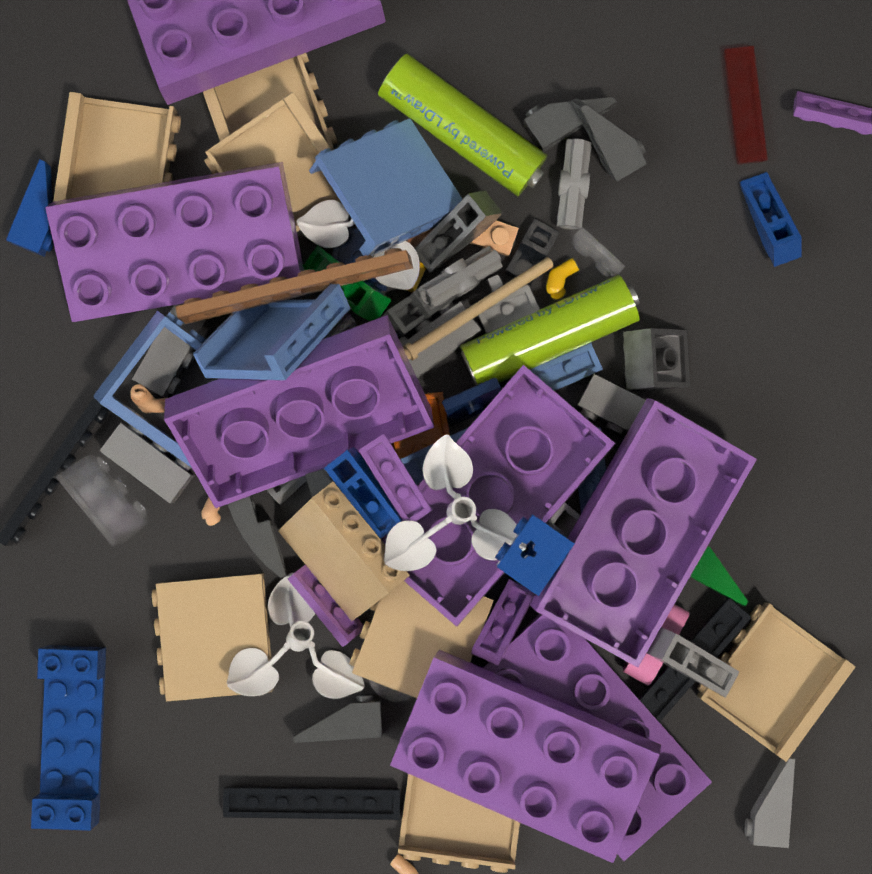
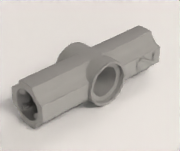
(574, 184)
(460, 278)

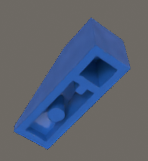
(772, 220)
(31, 222)
(363, 491)

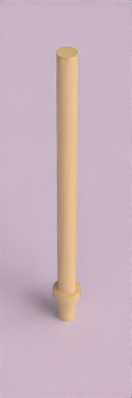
(412, 350)

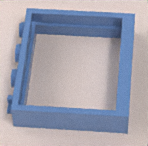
(105, 393)

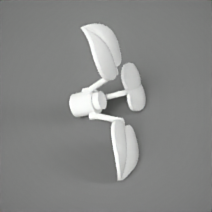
(327, 227)
(448, 467)
(253, 673)

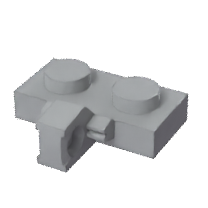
(509, 309)

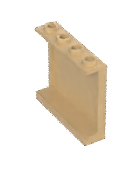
(248, 96)
(275, 136)
(114, 146)
(341, 551)
(203, 630)
(408, 635)
(781, 681)
(454, 829)

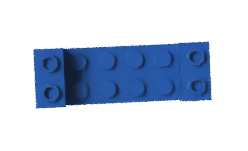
(540, 560)
(70, 737)

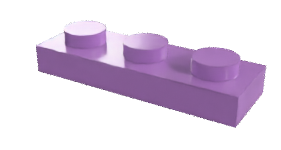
(833, 112)
(395, 479)
(325, 606)
(503, 623)

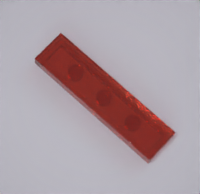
(745, 105)

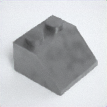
(656, 359)

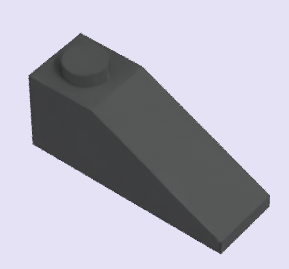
(559, 120)
(615, 148)
(458, 229)
(352, 721)

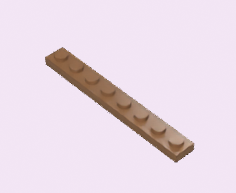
(305, 283)

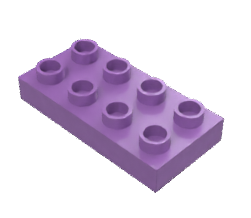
(217, 41)
(174, 241)
(269, 432)
(526, 460)
(644, 531)
(571, 671)
(526, 755)

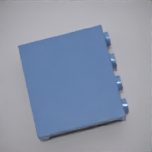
(389, 184)
(270, 338)

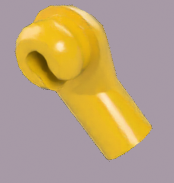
(557, 277)

